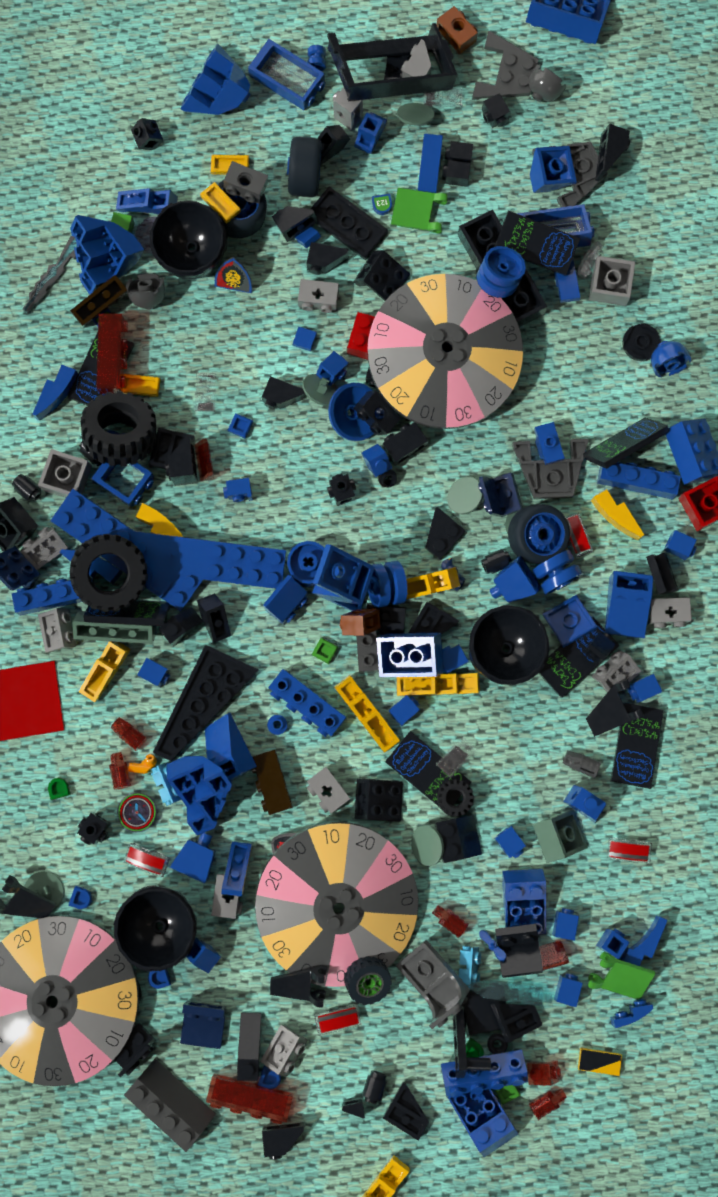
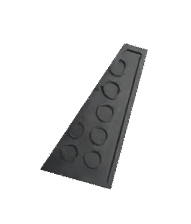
(207, 691)

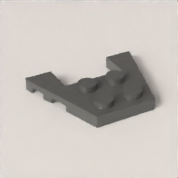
(513, 70)
(585, 166)
(554, 479)

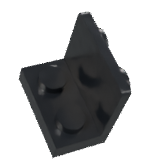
(382, 274)
(378, 800)
(521, 950)
(138, 1046)

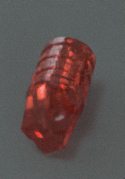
(128, 733)
(119, 772)
(450, 920)
(547, 1103)

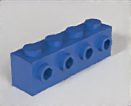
(640, 480)
(44, 597)
(306, 702)
(506, 1070)

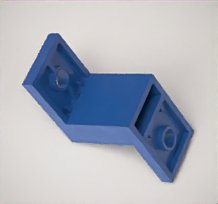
(342, 578)

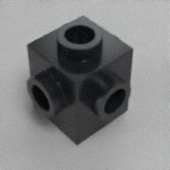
(147, 134)
(341, 495)
(100, 826)

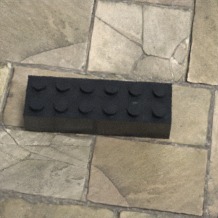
(478, 238)

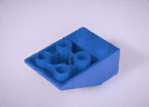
(628, 604)
(227, 747)
(525, 898)
(484, 1120)

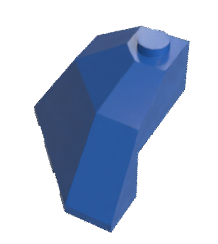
(218, 87)
(103, 250)
(201, 788)

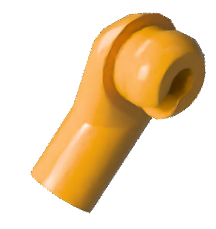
(143, 767)

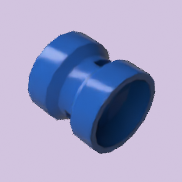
(316, 56)

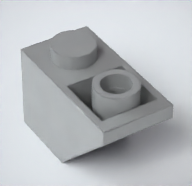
(419, 62)

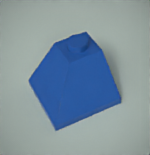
(552, 169)

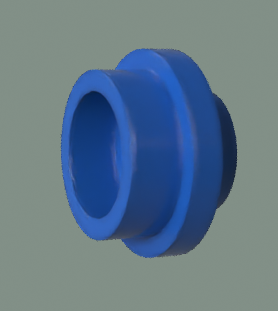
(282, 729)

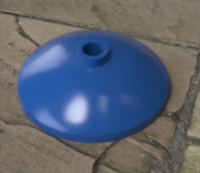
(345, 399)

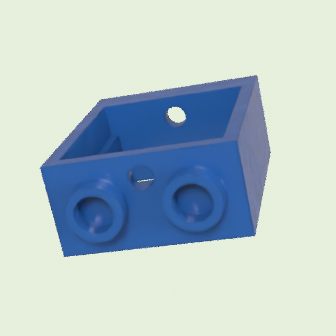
(136, 496)

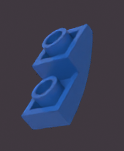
(637, 1011)

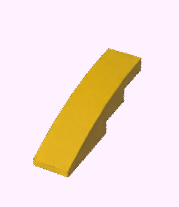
(441, 685)
(367, 713)
(388, 1179)

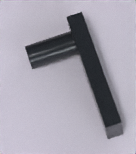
(462, 1062)

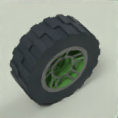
(367, 991)

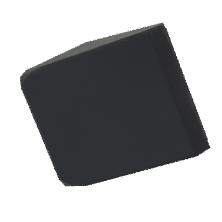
(354, 1107)

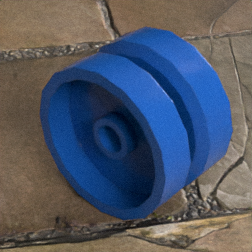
(501, 272)
(299, 557)
(558, 573)
(388, 584)

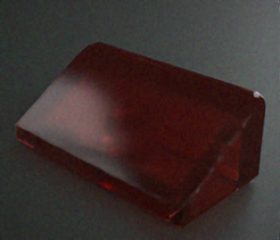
(204, 460)
(553, 955)

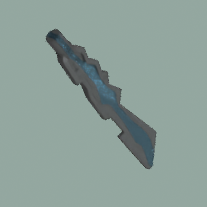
(53, 273)

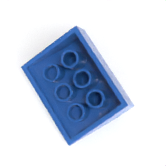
(570, 17)

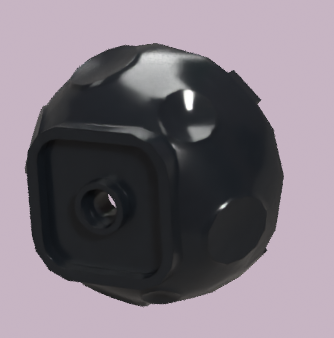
(187, 225)
(521, 633)
(138, 932)

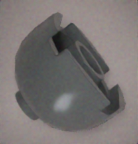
(545, 85)
(146, 290)

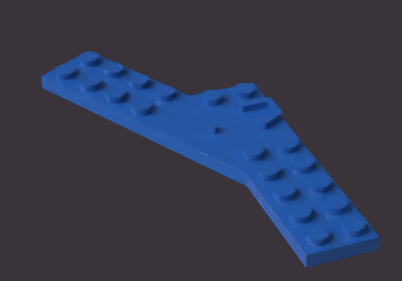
(174, 562)

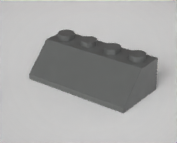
(170, 1105)

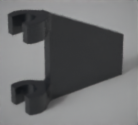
(611, 711)
(25, 901)
(298, 985)

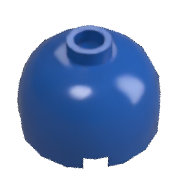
(669, 357)

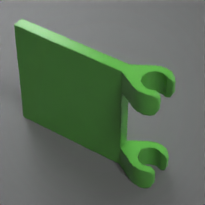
(414, 209)
(622, 977)

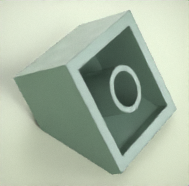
(560, 836)

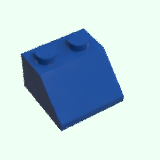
(286, 600)

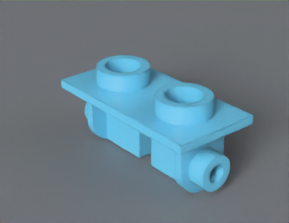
(167, 793)
(472, 959)

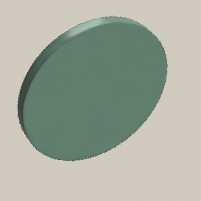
(415, 114)
(318, 389)
(464, 495)
(427, 845)
(46, 885)

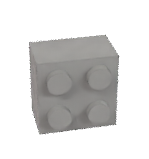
(611, 280)
(64, 473)

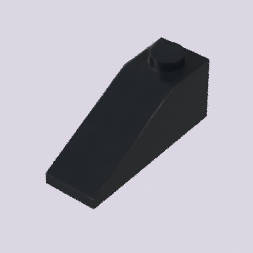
(612, 144)
(249, 1047)

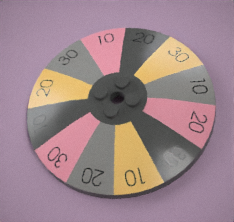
(438, 385)
(331, 867)
(94, 996)

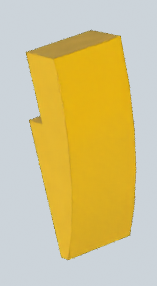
(617, 515)
(160, 523)
(432, 583)
(104, 670)

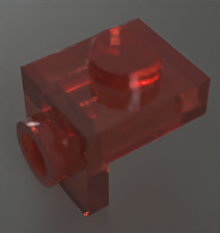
(543, 1073)

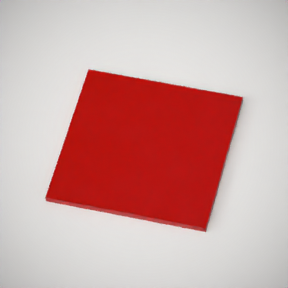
(29, 701)

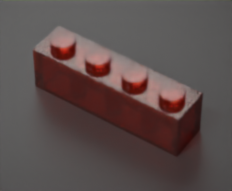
(111, 353)
(249, 1098)

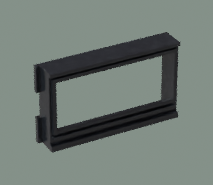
(393, 47)

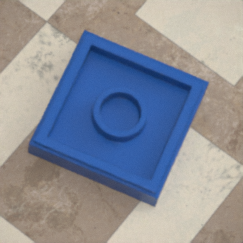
(570, 621)

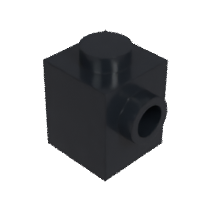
(495, 111)

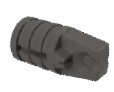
(582, 763)

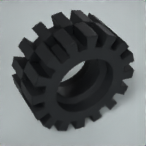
(443, 793)

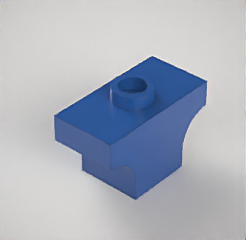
(370, 132)
(548, 443)

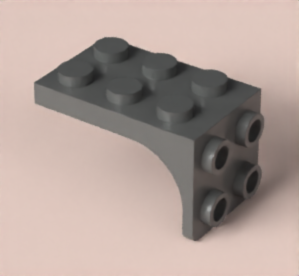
(435, 982)

